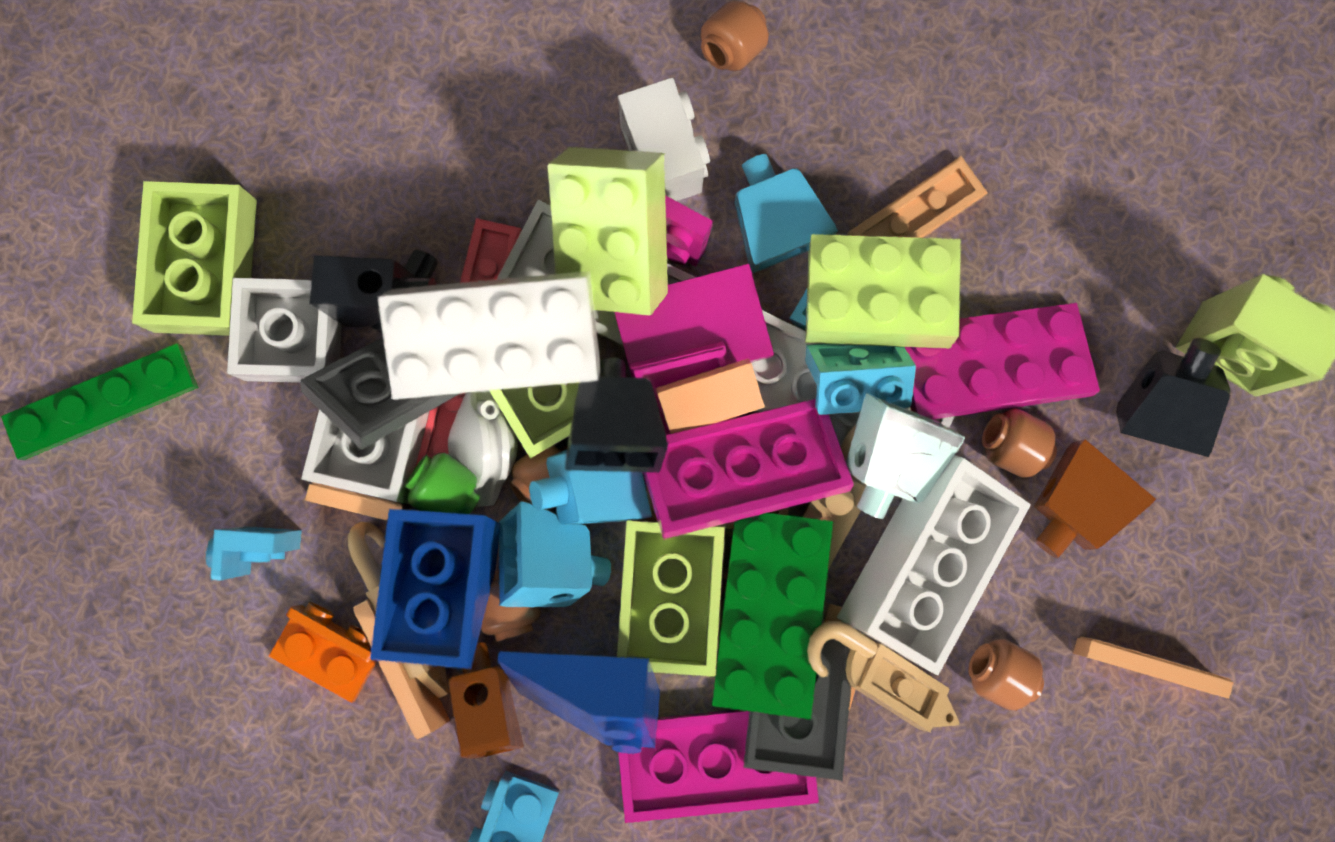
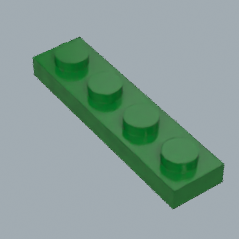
(99, 402)

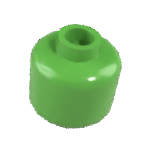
(442, 486)

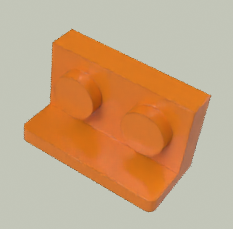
(324, 651)

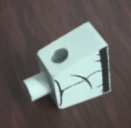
(897, 454)

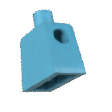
(778, 214)
(590, 495)
(545, 560)

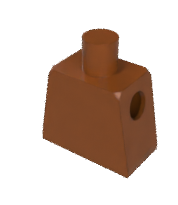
(1087, 500)
(492, 725)

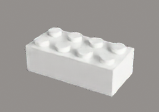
(490, 335)
(934, 565)

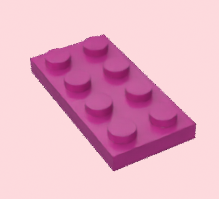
(1005, 364)
(747, 468)
(701, 772)

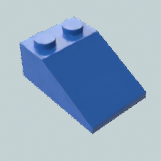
(434, 587)
(597, 694)

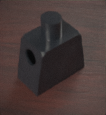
(351, 287)
(1178, 399)
(616, 424)

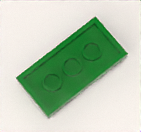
(771, 613)

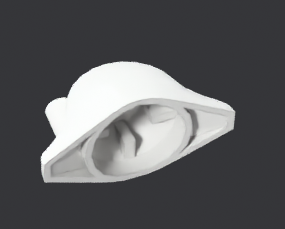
(484, 444)

